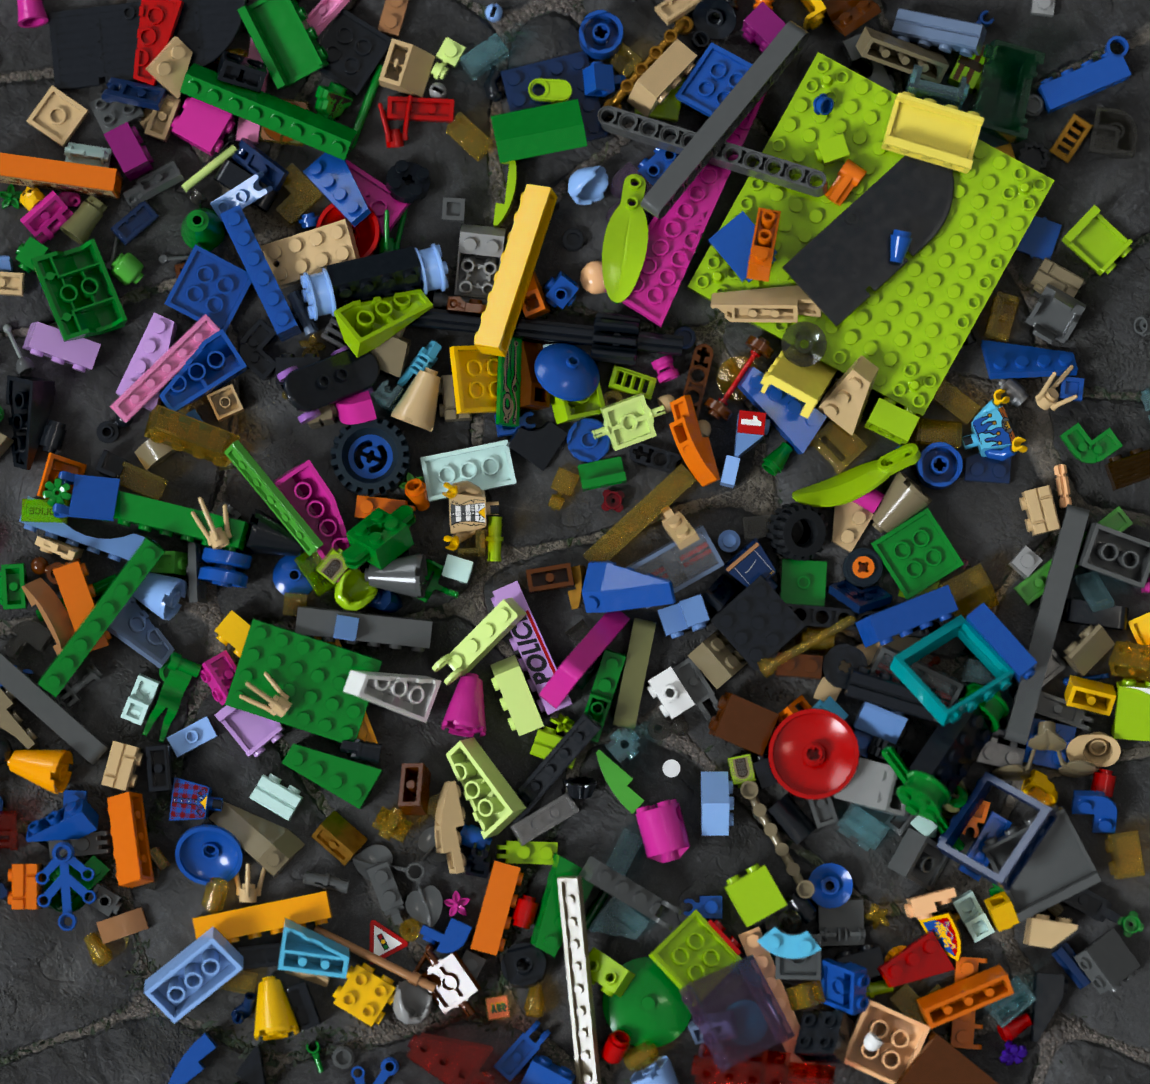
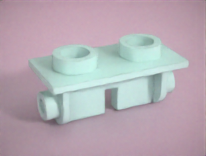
(87, 154)

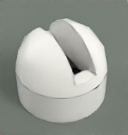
(872, 1042)

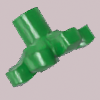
(52, 490)

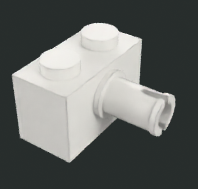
(670, 693)

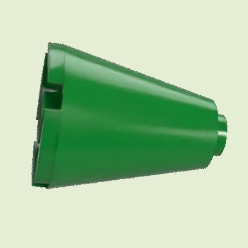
(203, 229)

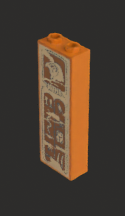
(60, 175)

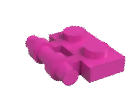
(44, 214)

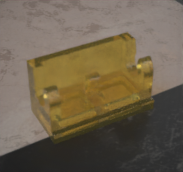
(469, 136)
(1001, 317)

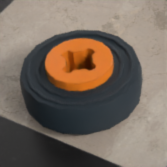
(867, 572)

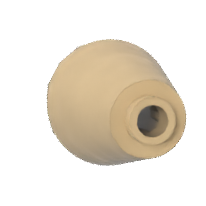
(419, 400)

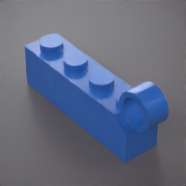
(1087, 80)

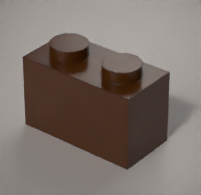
(549, 578)
(801, 667)
(414, 789)

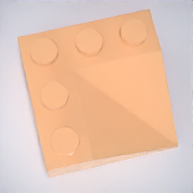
(901, 1038)

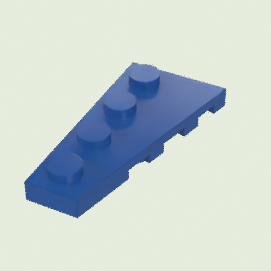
(338, 186)
(1021, 361)

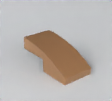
(122, 925)

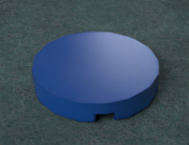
(582, 443)

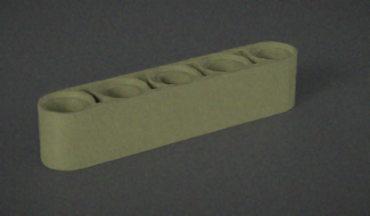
(634, 673)

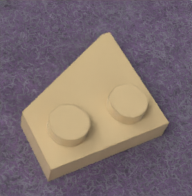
(171, 66)
(849, 524)
(58, 547)

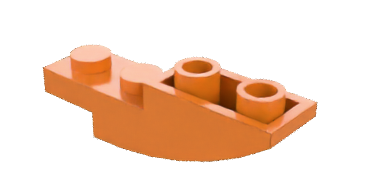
(692, 446)

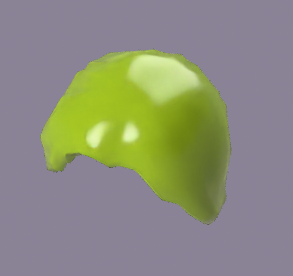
(353, 591)

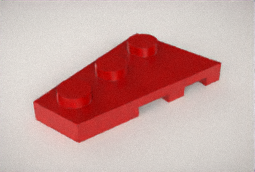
(915, 962)

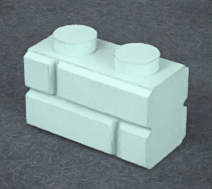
(276, 796)

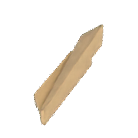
(765, 305)

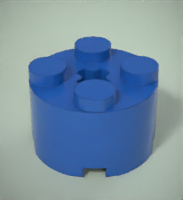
(602, 22)
(946, 456)

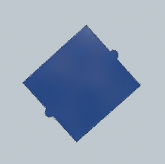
(1040, 238)

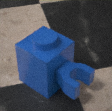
(600, 79)

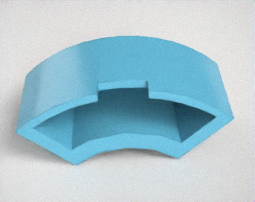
(789, 945)

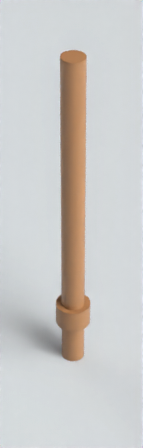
(414, 978)

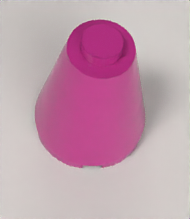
(467, 708)

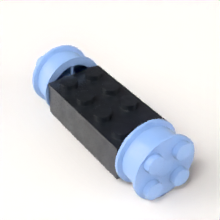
(373, 277)

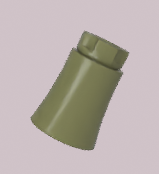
(84, 220)

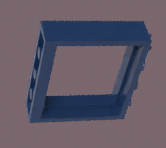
(1023, 850)

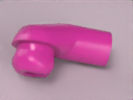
(70, 198)

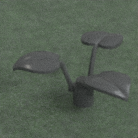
(422, 904)

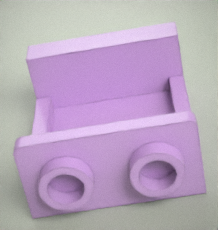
(250, 730)

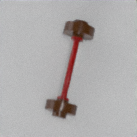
(759, 347)

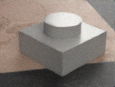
(1043, 8)

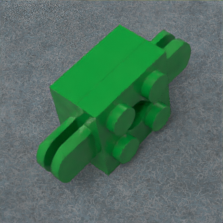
(379, 538)

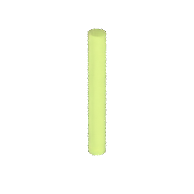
(210, 167)

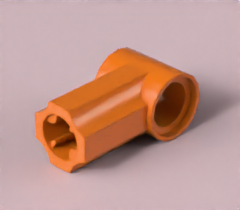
(848, 178)

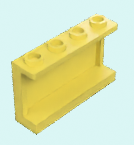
(932, 132)
(800, 382)

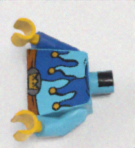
(993, 431)

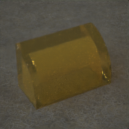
(936, 430)

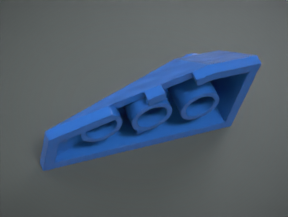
(206, 370)
(619, 588)

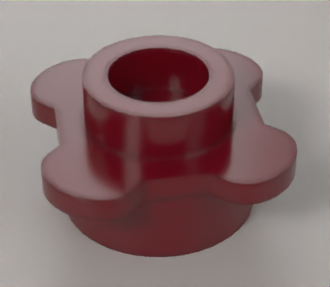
(608, 505)

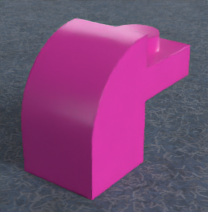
(356, 409)

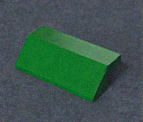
(539, 130)

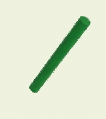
(367, 103)

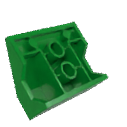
(80, 292)

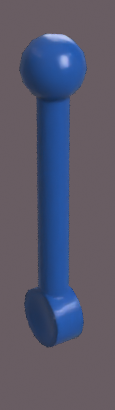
(1093, 677)

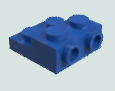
(844, 986)

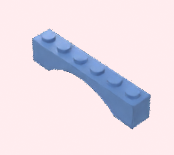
(116, 547)

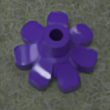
(1013, 1053)

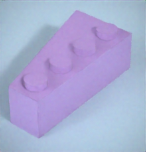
(154, 343)

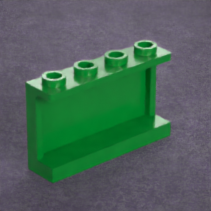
(284, 40)

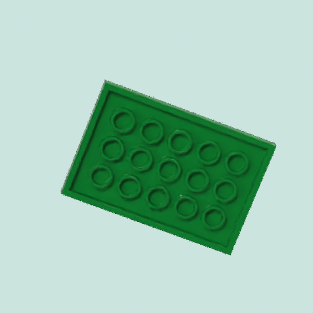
(308, 673)

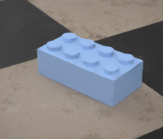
(193, 974)

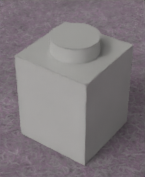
(1025, 562)

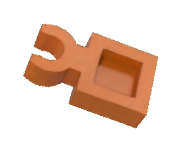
(979, 817)

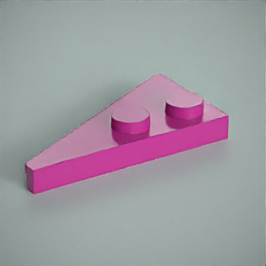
(378, 197)

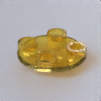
(728, 372)

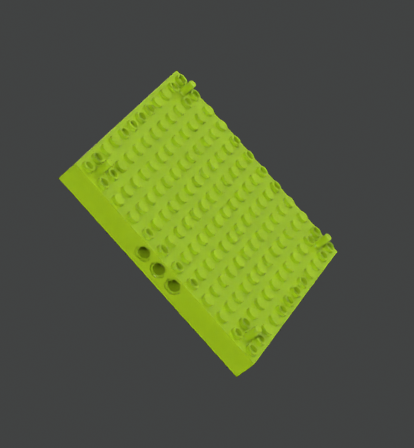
(930, 304)

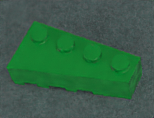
(338, 775)
(548, 928)

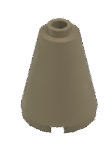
(899, 503)

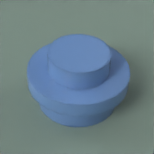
(728, 541)

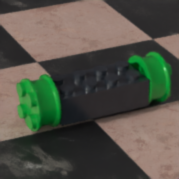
(949, 756)

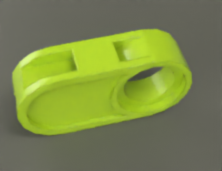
(555, 90)

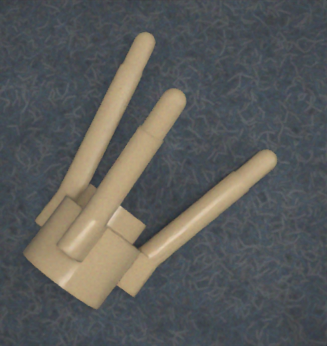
(1049, 396)
(217, 537)
(278, 704)
(248, 892)

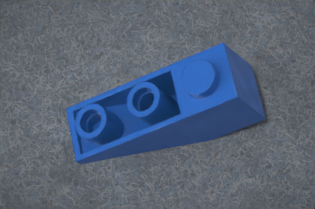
(65, 824)

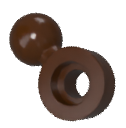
(40, 566)

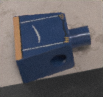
(750, 564)

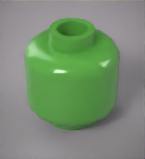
(127, 269)

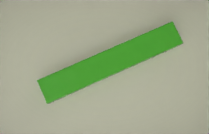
(273, 497)
(1033, 586)

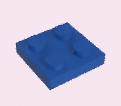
(1047, 757)

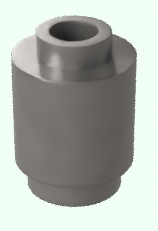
(1013, 390)

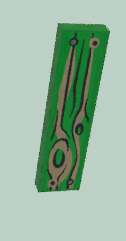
(509, 385)

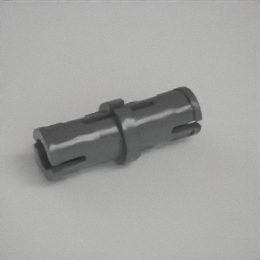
(326, 881)

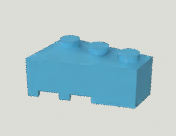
(311, 952)

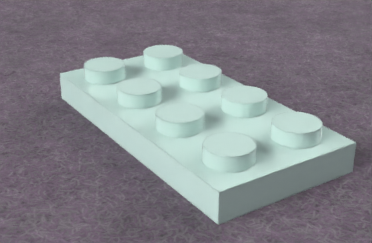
(483, 465)

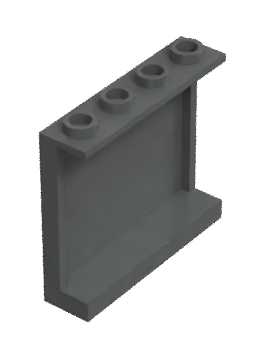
(1053, 872)

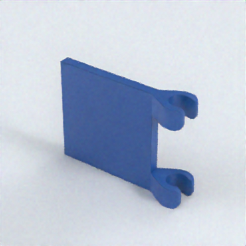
(91, 497)

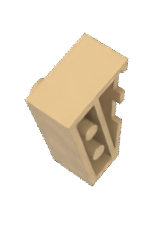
(662, 77)
(850, 395)

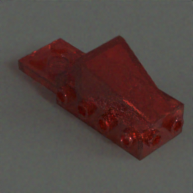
(458, 1055)
(769, 1068)

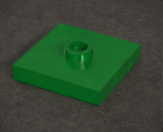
(803, 582)

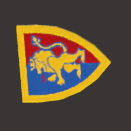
(946, 932)

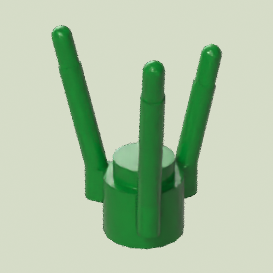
(387, 244)

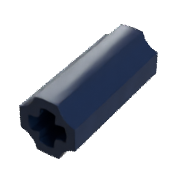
(1065, 957)

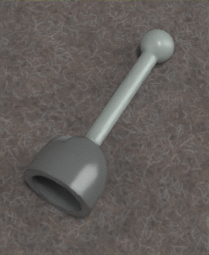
(23, 365)

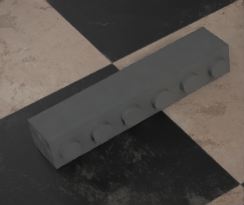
(372, 628)

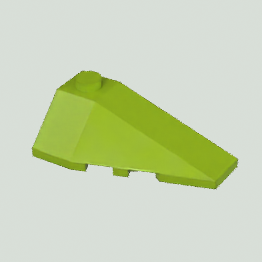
(375, 321)

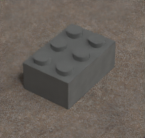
(1115, 555)

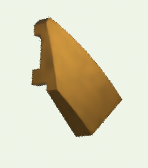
(575, 595)

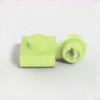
(449, 54)

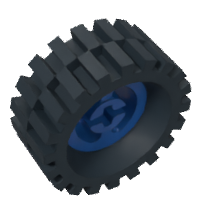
(380, 434)

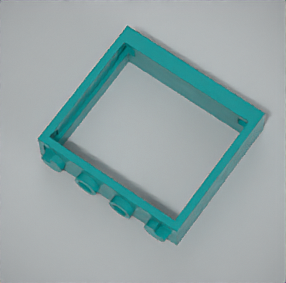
(976, 644)

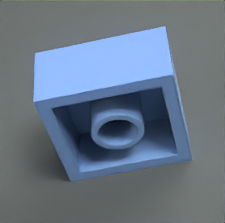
(729, 471)

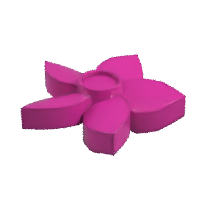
(456, 904)

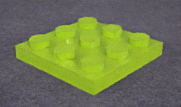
(692, 951)

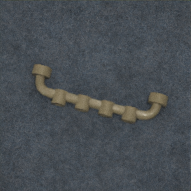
(749, 791)

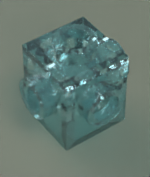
(617, 751)

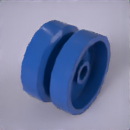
(225, 568)

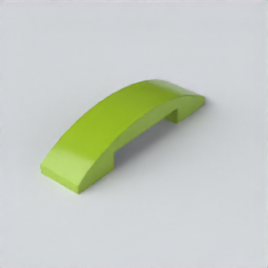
(503, 210)

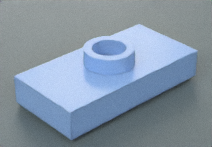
(192, 736)

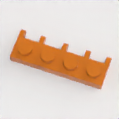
(963, 1027)

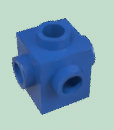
(560, 283)

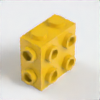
(365, 994)

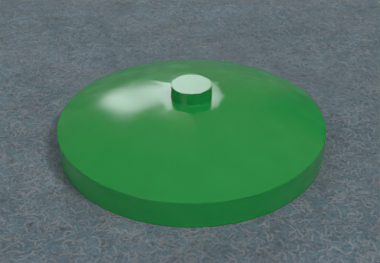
(649, 1006)

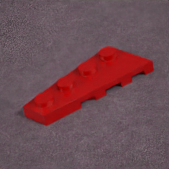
(155, 31)

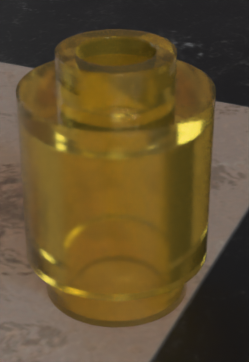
(822, 646)
(215, 895)
(641, 1056)

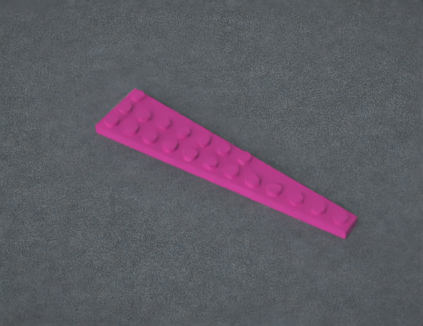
(678, 234)

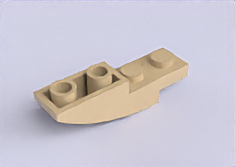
(447, 817)

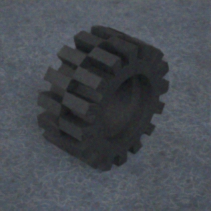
(878, 744)

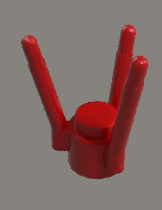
(393, 136)

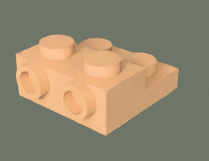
(924, 905)

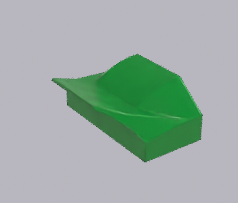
(11, 582)

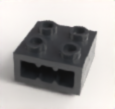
(823, 1036)

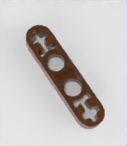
(692, 385)

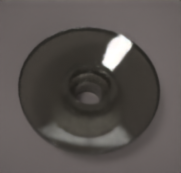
(804, 356)

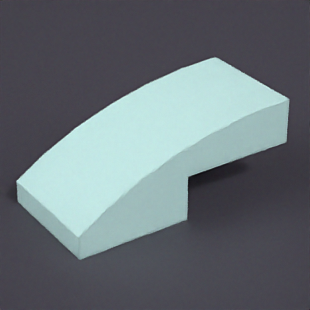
(140, 699)
(972, 916)

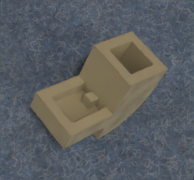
(153, 453)

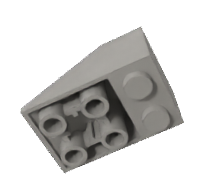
(478, 259)
(874, 788)

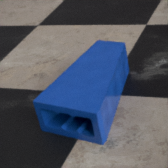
(1003, 642)

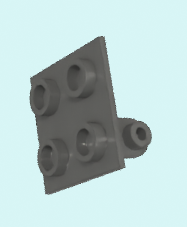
(114, 114)
(842, 924)

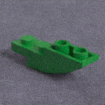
(604, 687)

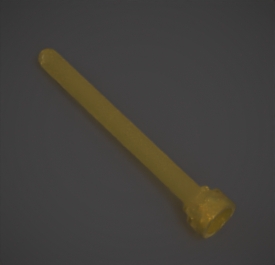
(769, 665)

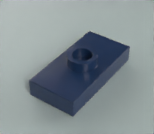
(134, 223)

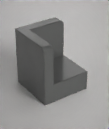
(454, 210)

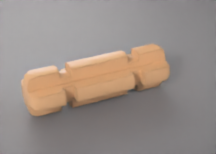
(1062, 485)

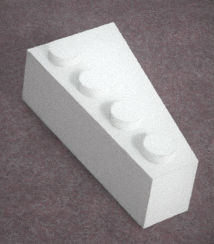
(400, 693)

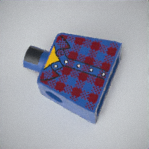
(192, 801)

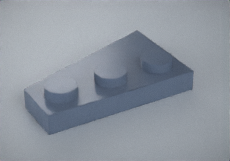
(140, 634)

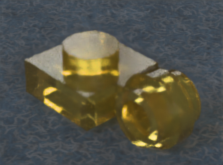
(565, 484)

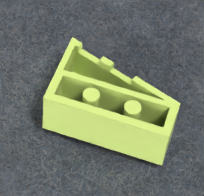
(516, 696)

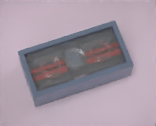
(683, 565)

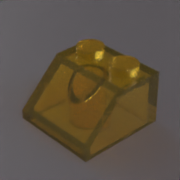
(971, 590)

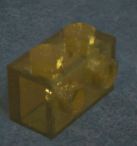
(1130, 661)

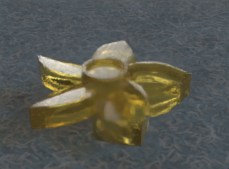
(311, 346)
(877, 916)

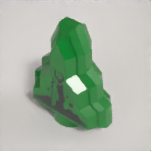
(332, 100)

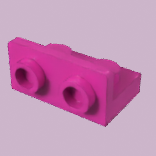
(219, 674)

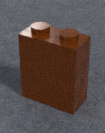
(743, 723)

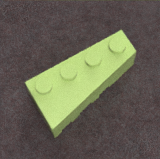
(485, 787)

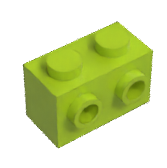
(609, 973)

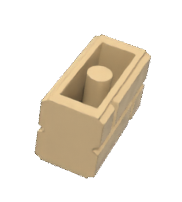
(1040, 510)
(122, 766)

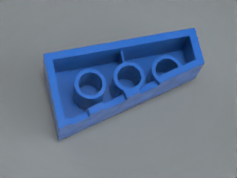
(782, 411)

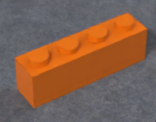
(78, 595)
(130, 839)
(496, 907)
(965, 996)

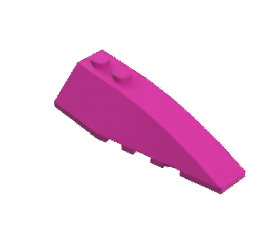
(316, 505)

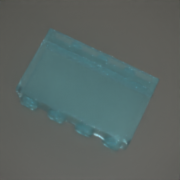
(941, 93)

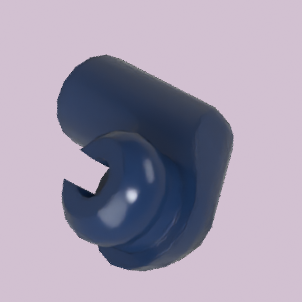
(245, 1009)

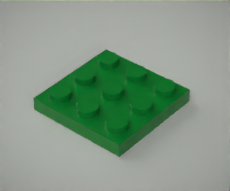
(917, 554)

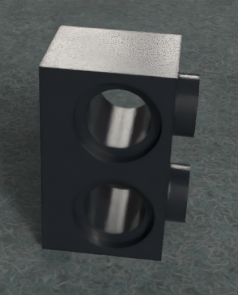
(241, 71)

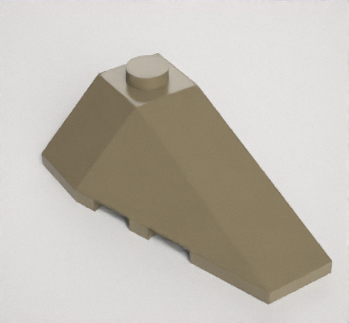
(261, 839)

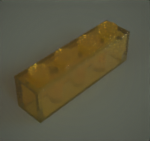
(189, 435)

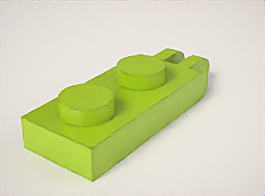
(529, 853)

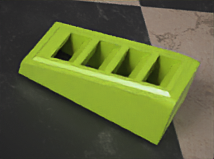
(626, 372)

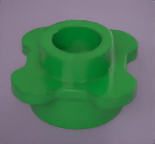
(1124, 923)

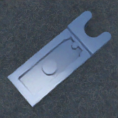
(242, 195)

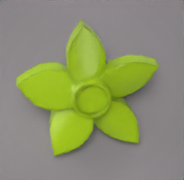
(563, 723)

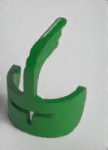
(434, 584)

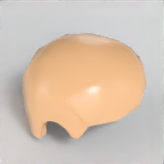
(592, 278)

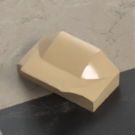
(158, 123)

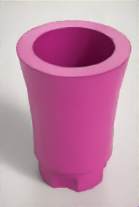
(31, 13)

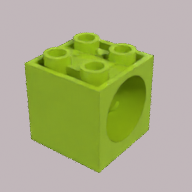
(754, 894)

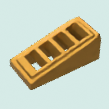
(1082, 123)

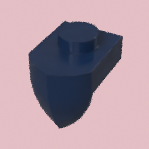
(386, 601)

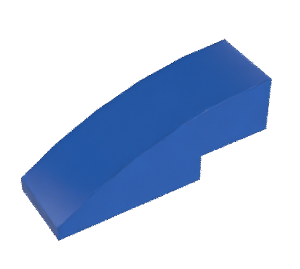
(191, 1063)

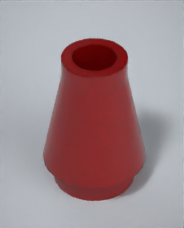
(1015, 1027)

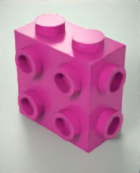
(202, 125)

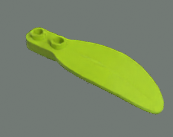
(625, 242)
(857, 480)

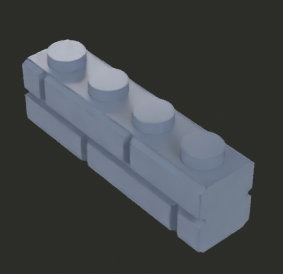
(939, 32)

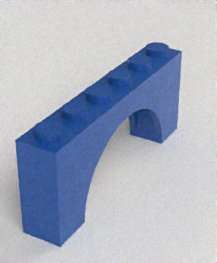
(260, 273)

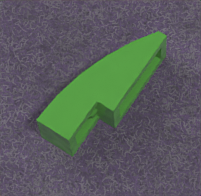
(617, 781)

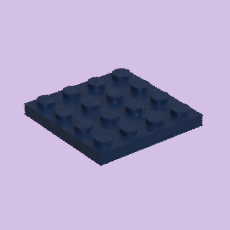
(564, 68)

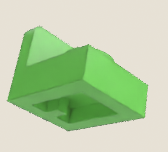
(171, 563)

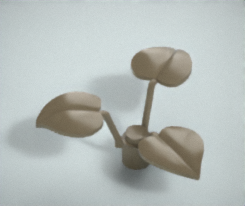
(1046, 740)

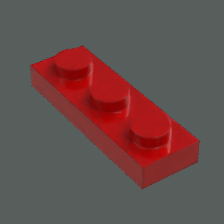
(422, 109)

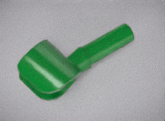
(316, 1056)

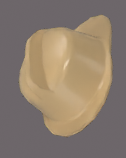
(1094, 748)

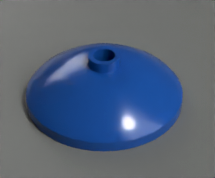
(567, 372)
(202, 863)

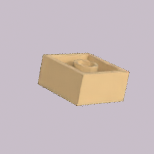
(225, 402)

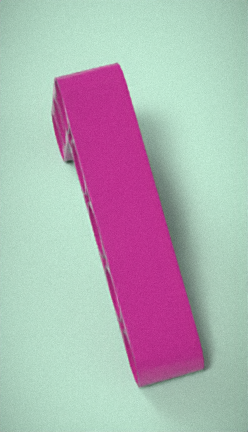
(583, 657)

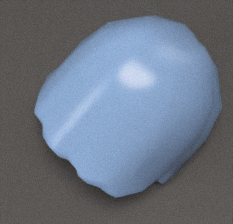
(588, 185)

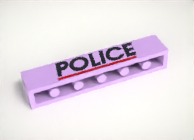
(531, 646)

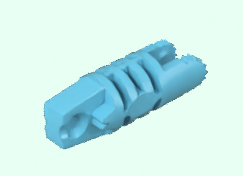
(424, 359)

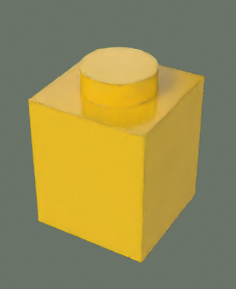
(1001, 911)

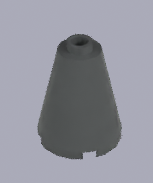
(401, 576)

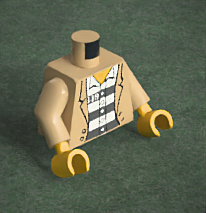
(466, 511)

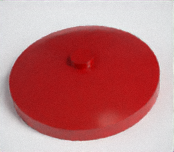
(813, 754)

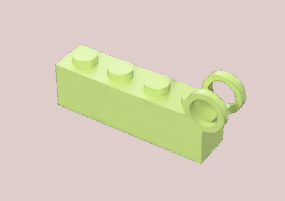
(481, 639)

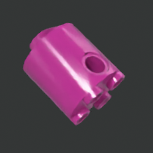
(663, 831)

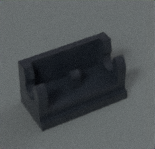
(303, 1006)

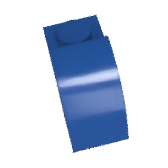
(451, 940)

